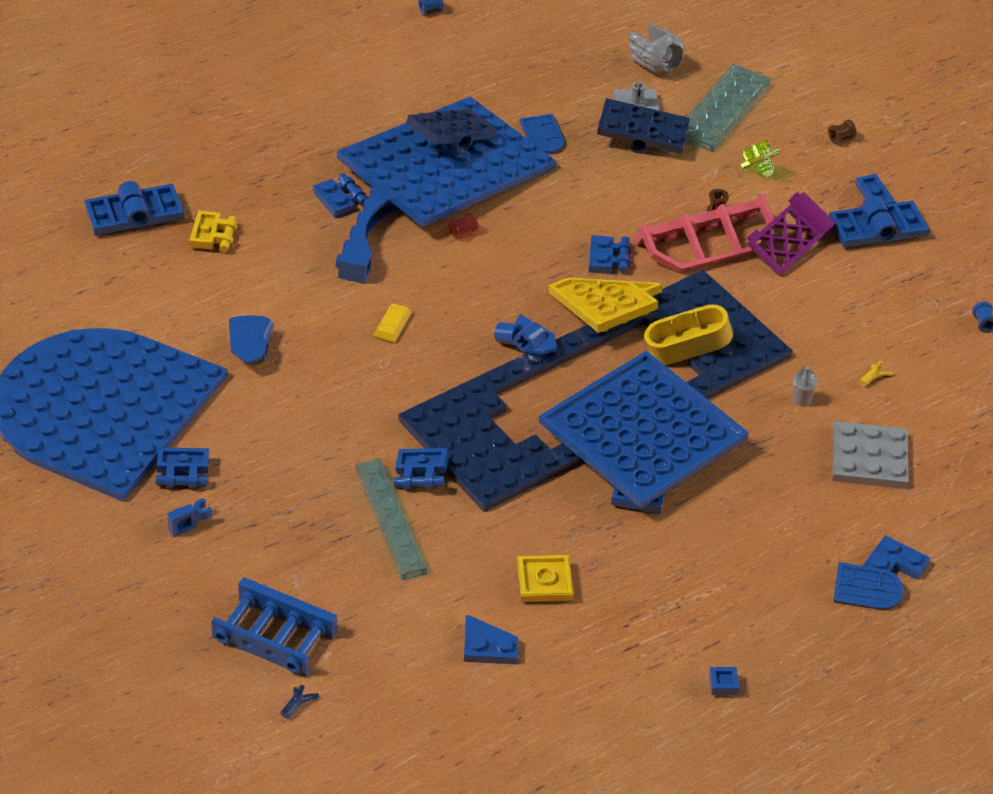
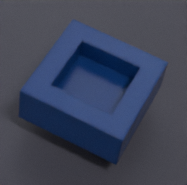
(724, 681)

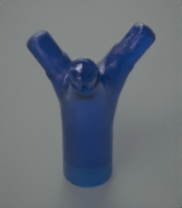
(297, 700)

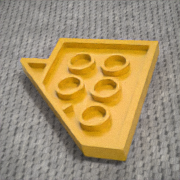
(606, 302)

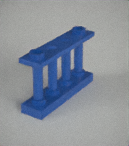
(285, 607)

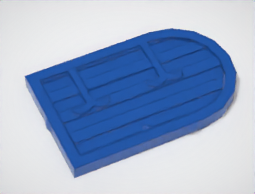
(543, 132)
(867, 587)

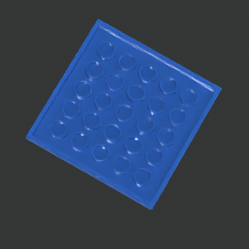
(643, 428)

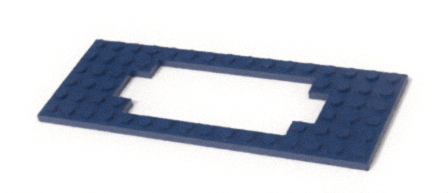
(497, 469)

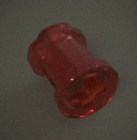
(463, 225)

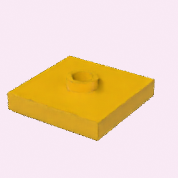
(545, 578)

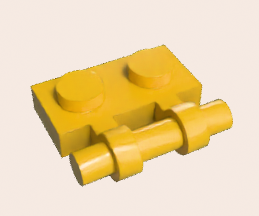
(206, 229)

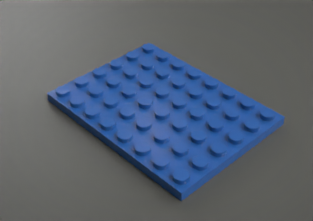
(436, 179)

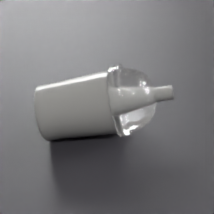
(804, 386)

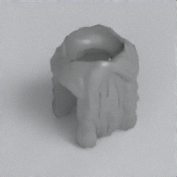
(660, 45)

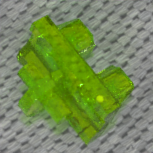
(759, 155)

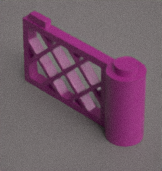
(808, 218)

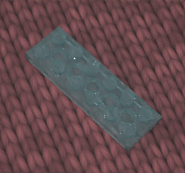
(724, 106)

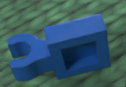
(185, 518)

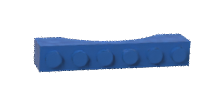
(356, 257)

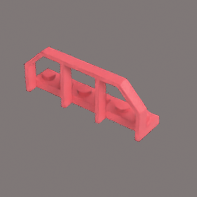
(709, 220)

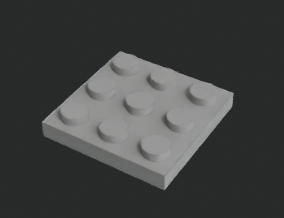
(870, 455)

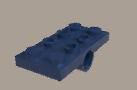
(452, 127)
(643, 127)

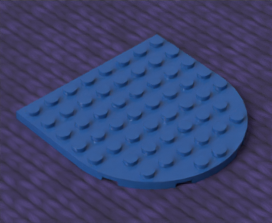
(101, 404)

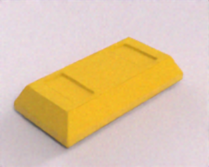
(392, 323)

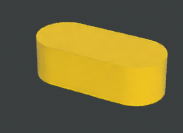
(689, 334)

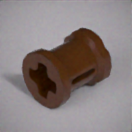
(842, 131)
(716, 200)

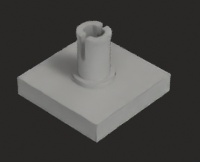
(637, 96)

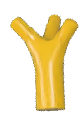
(873, 374)

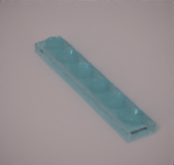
(391, 519)

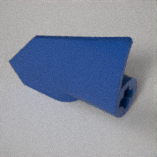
(526, 336)
(250, 337)

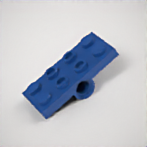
(133, 208)
(878, 222)

